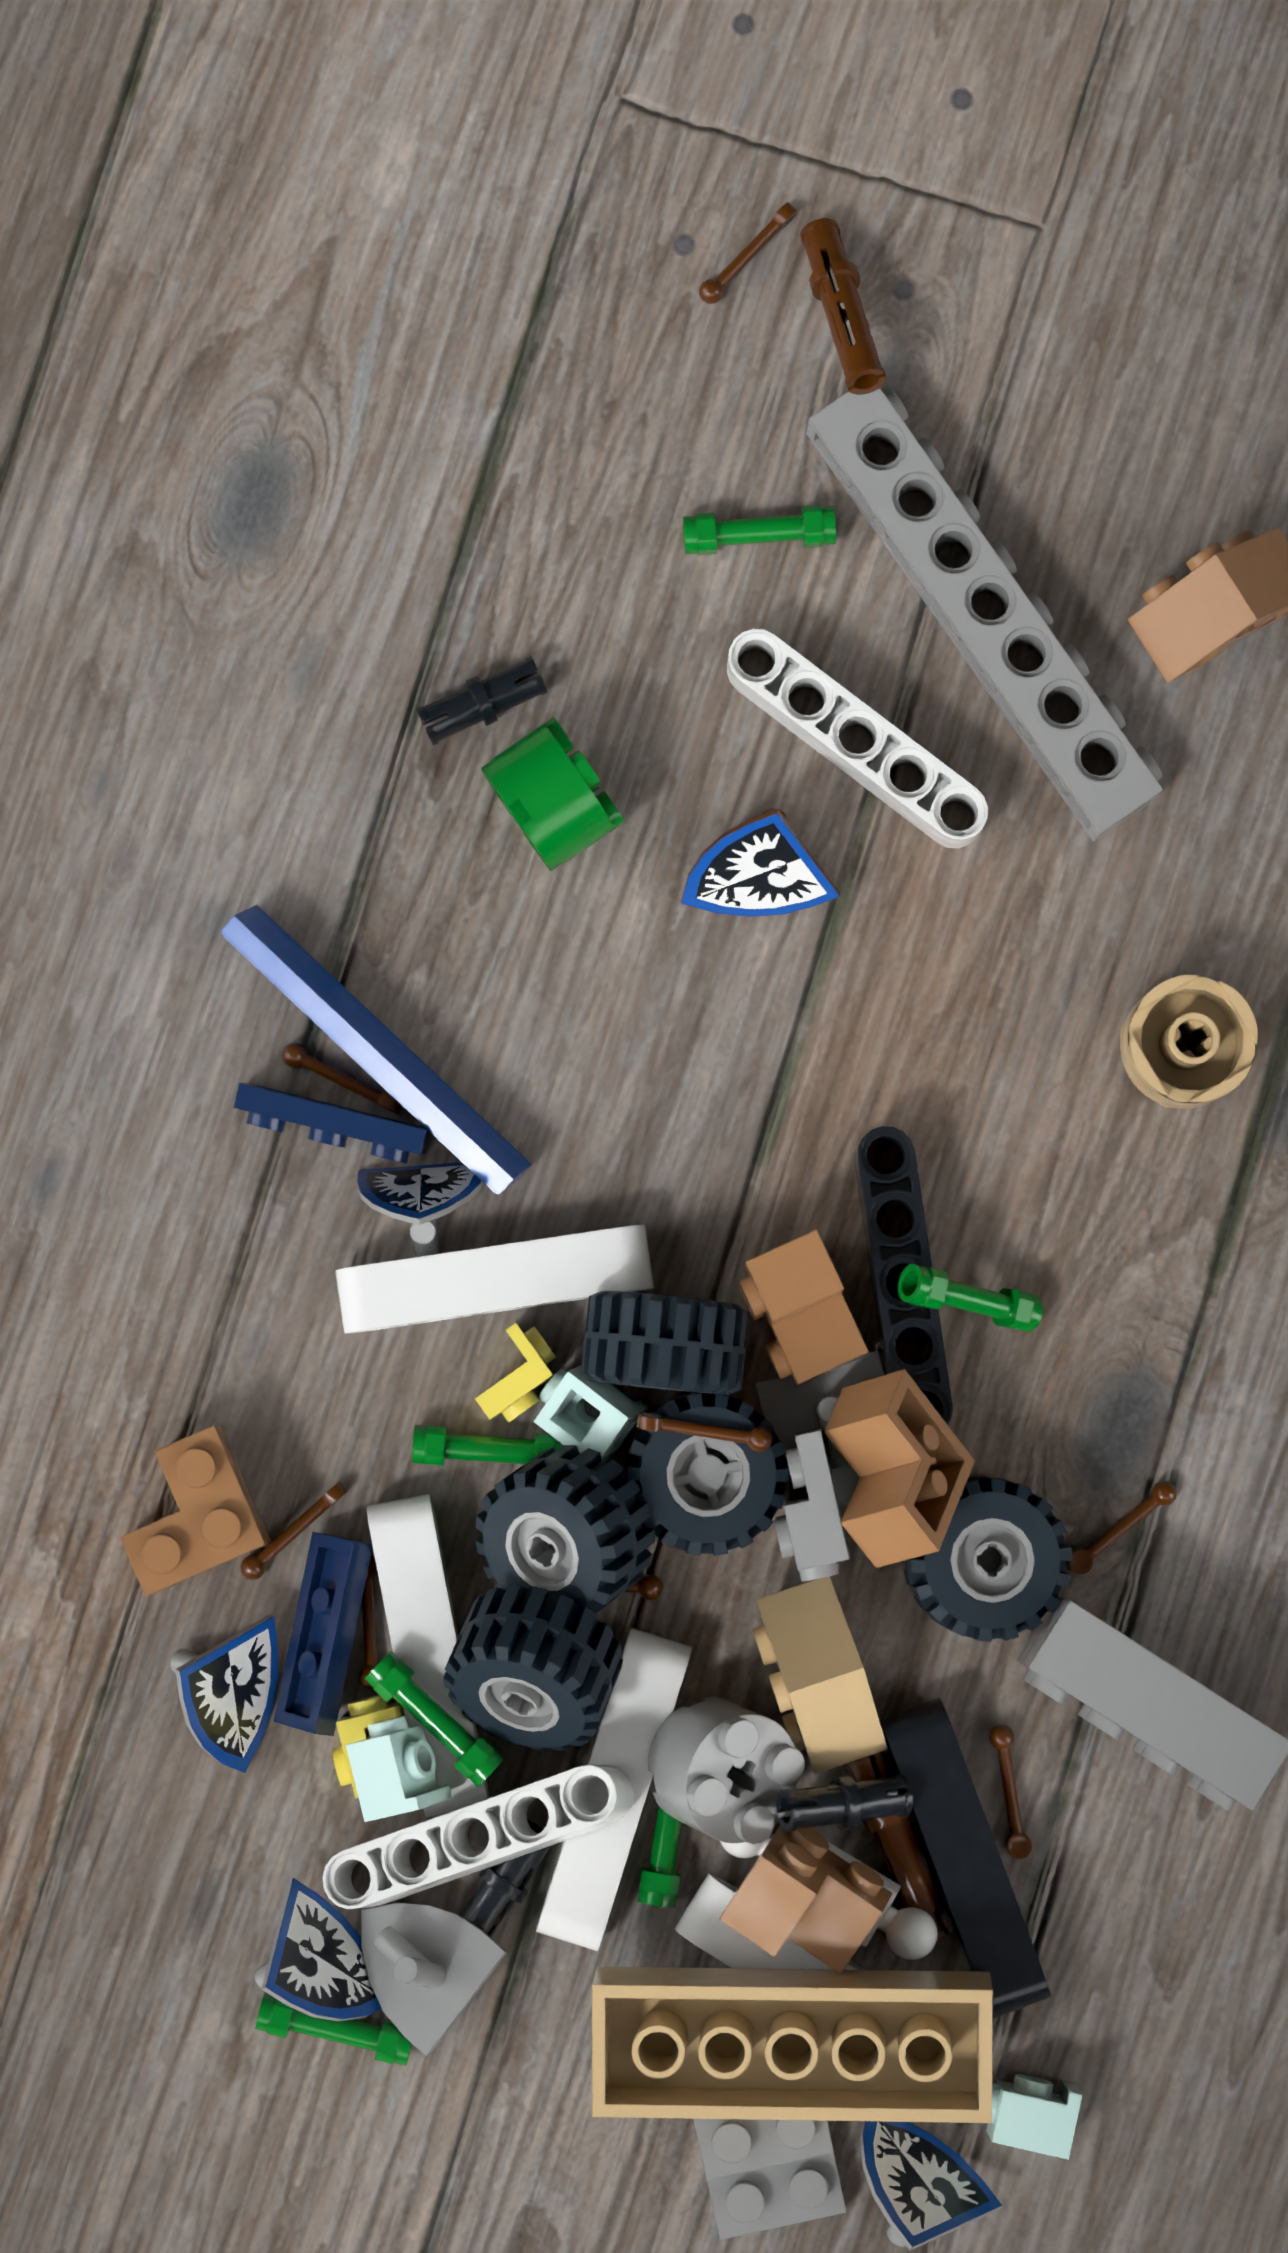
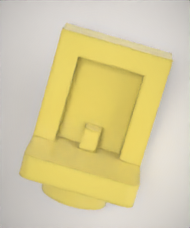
(515, 1392)
(355, 1728)

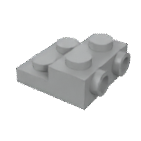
(812, 1522)
(768, 2173)

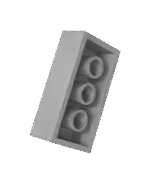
(1161, 1706)

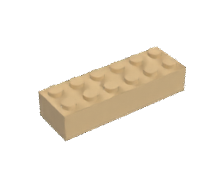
(792, 2044)

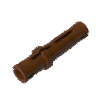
(825, 252)
(902, 1851)

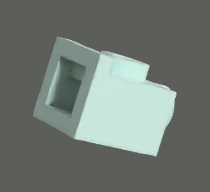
(570, 1424)
(394, 1770)
(1033, 2116)

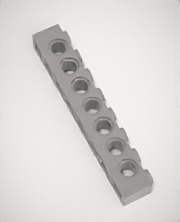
(1095, 800)

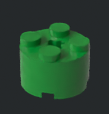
(552, 794)

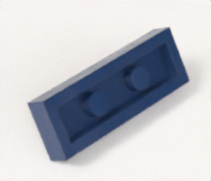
(331, 1122)
(323, 1633)

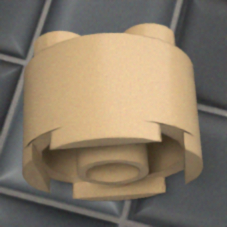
(1197, 1005)

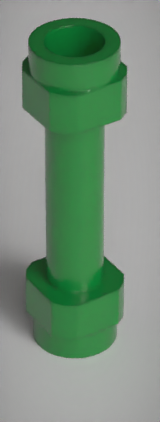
(814, 526)
(932, 1289)
(434, 1445)
(475, 1757)
(660, 1882)
(385, 2040)

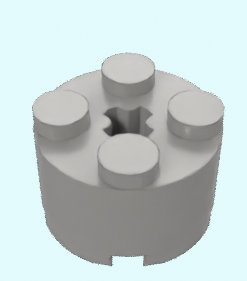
(723, 1769)

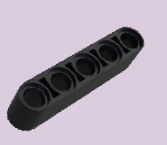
(888, 1252)
(965, 1855)

